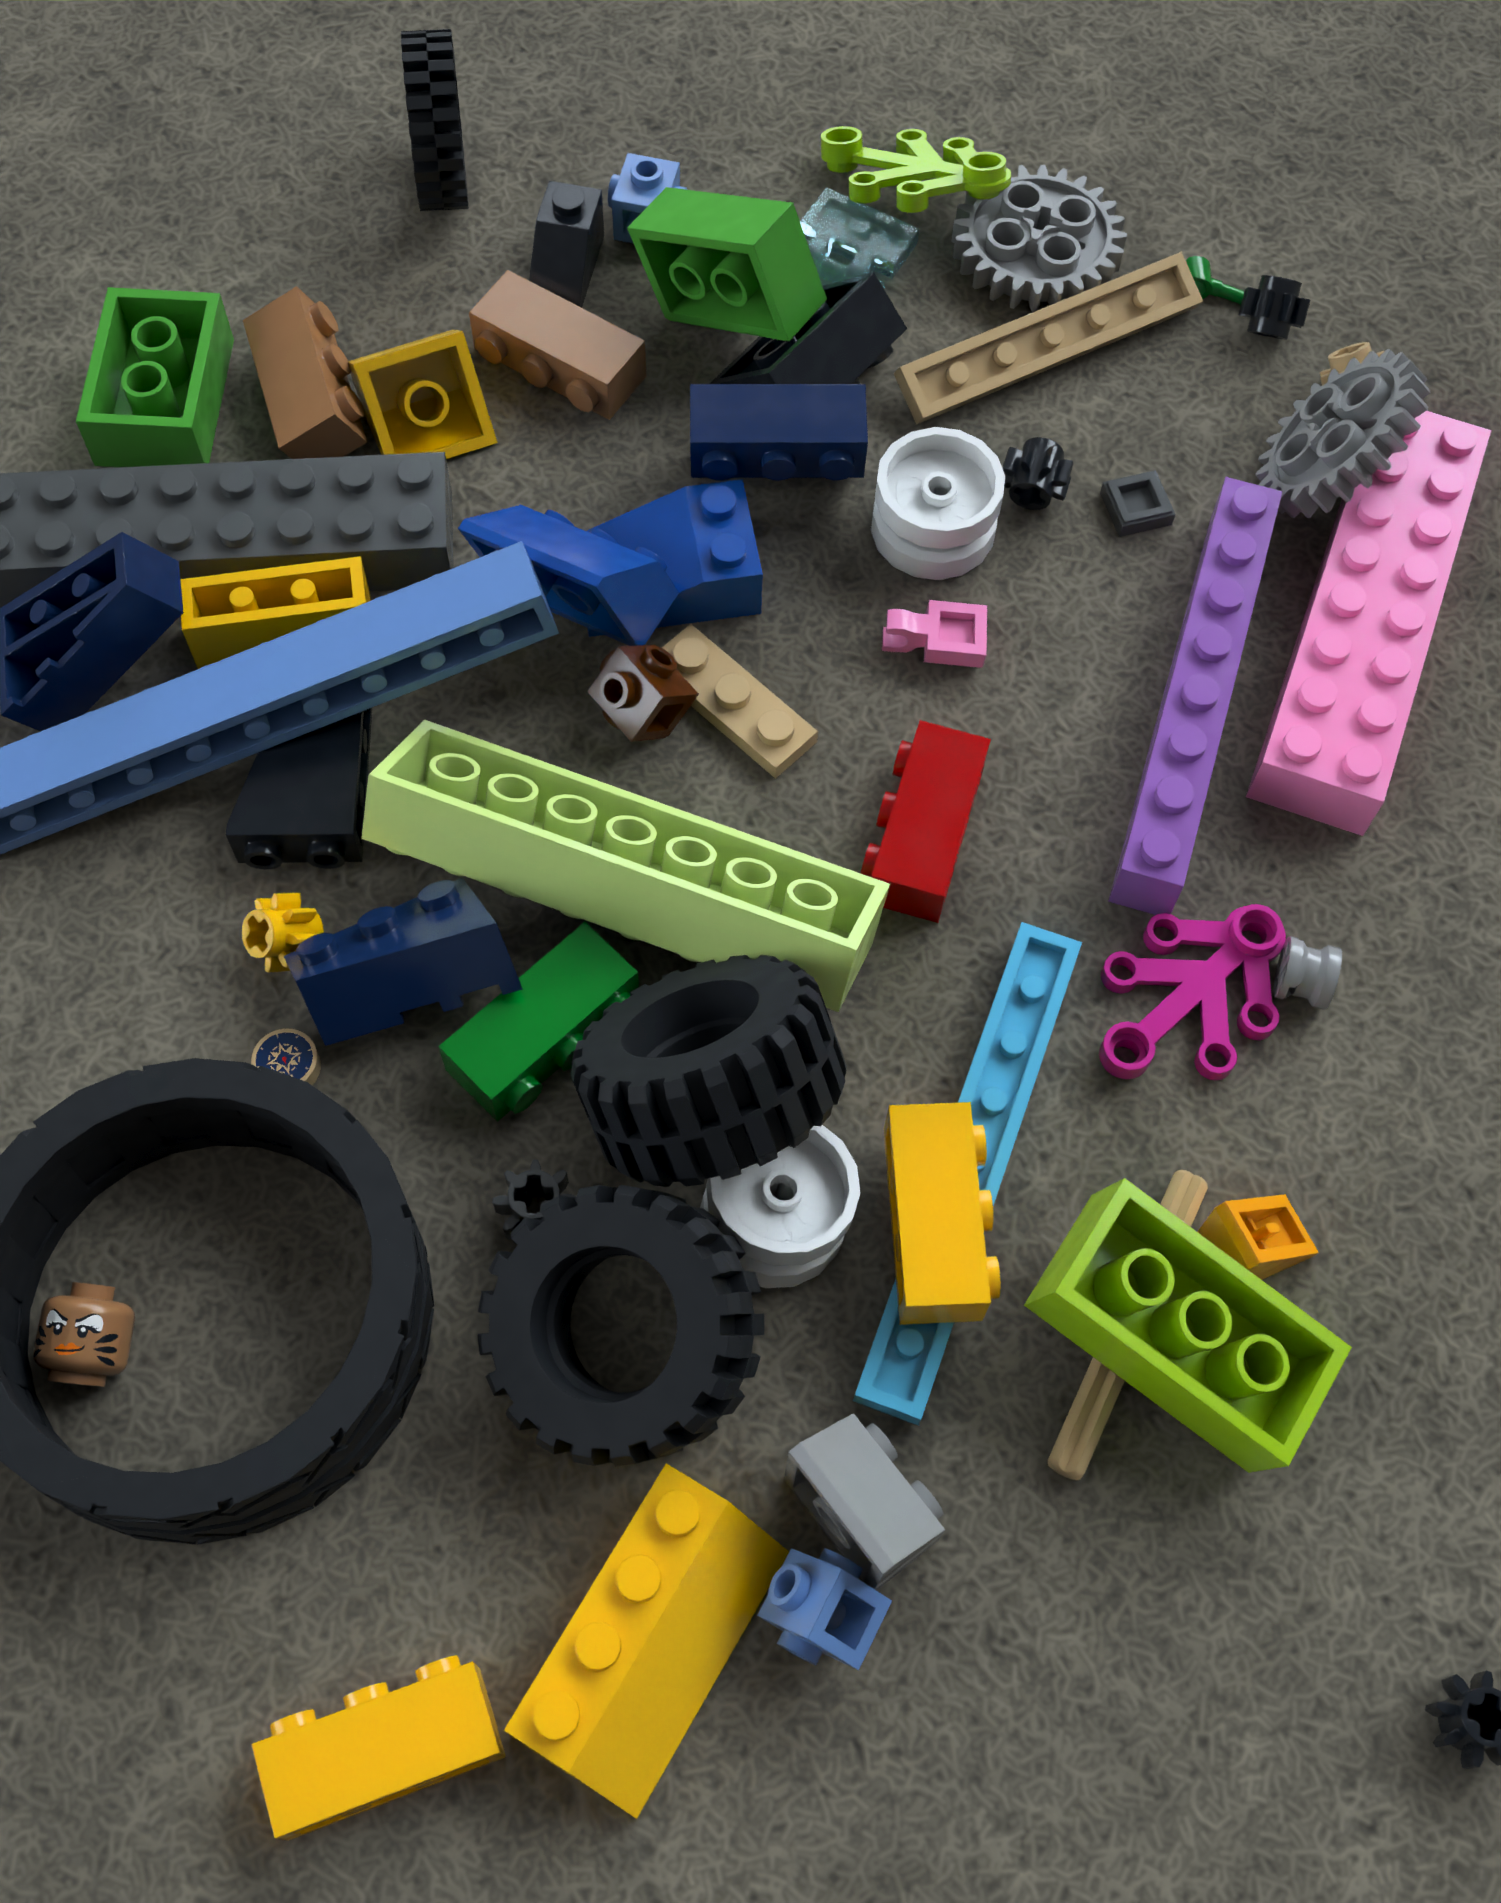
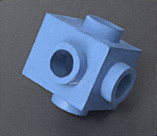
(637, 187)
(824, 1608)

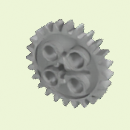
(1039, 239)
(1344, 432)

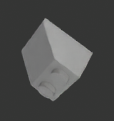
(863, 1498)

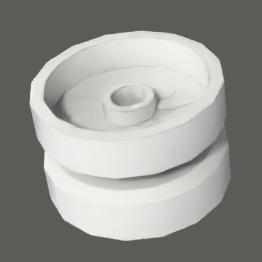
(937, 503)
(790, 1209)

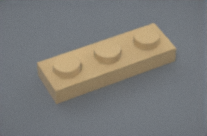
(740, 703)

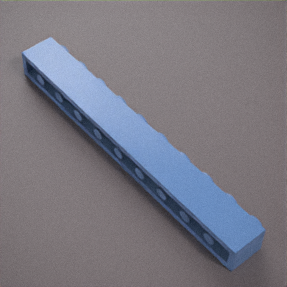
(270, 694)

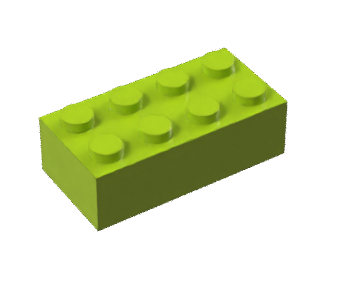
(1189, 1327)

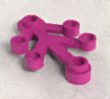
(1197, 984)

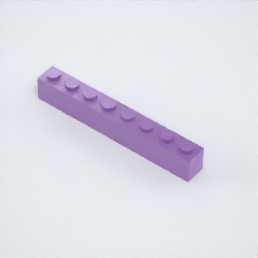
(1196, 700)

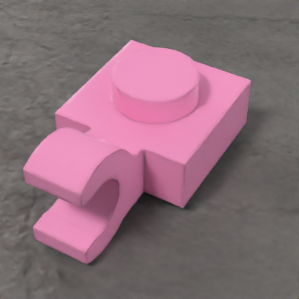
(947, 631)

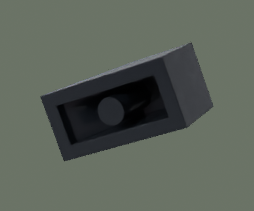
(567, 240)

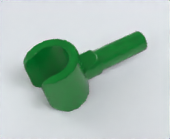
(1201, 273)

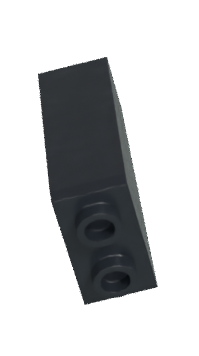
(305, 799)

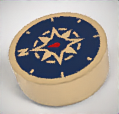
(288, 1053)

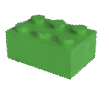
(728, 262)
(155, 378)

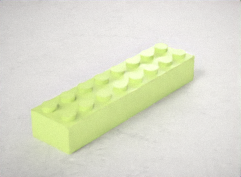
(619, 858)

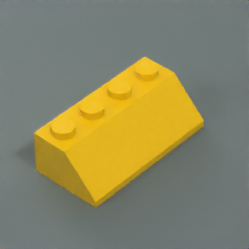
(648, 1641)

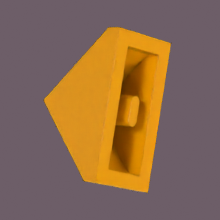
(1259, 1234)

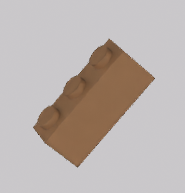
(558, 345)
(305, 378)

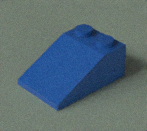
(707, 548)

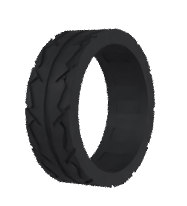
(139, 1119)

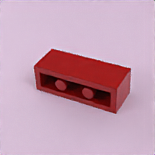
(926, 818)

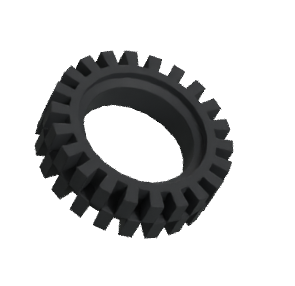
(434, 119)

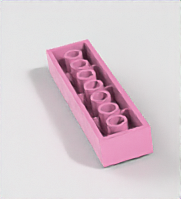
(1369, 631)

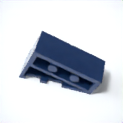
(84, 630)
(401, 961)

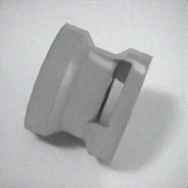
(1307, 972)

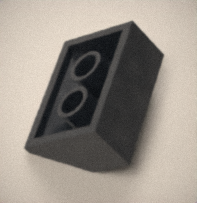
(833, 347)

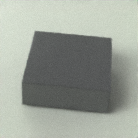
(1137, 503)

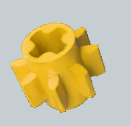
(278, 928)

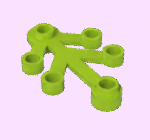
(915, 160)

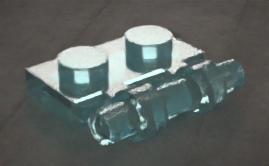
(857, 233)

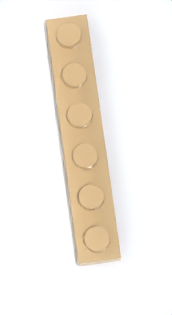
(1047, 338)

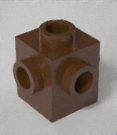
(642, 692)

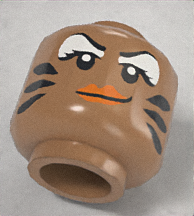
(84, 1335)

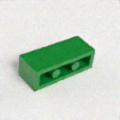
(534, 1031)

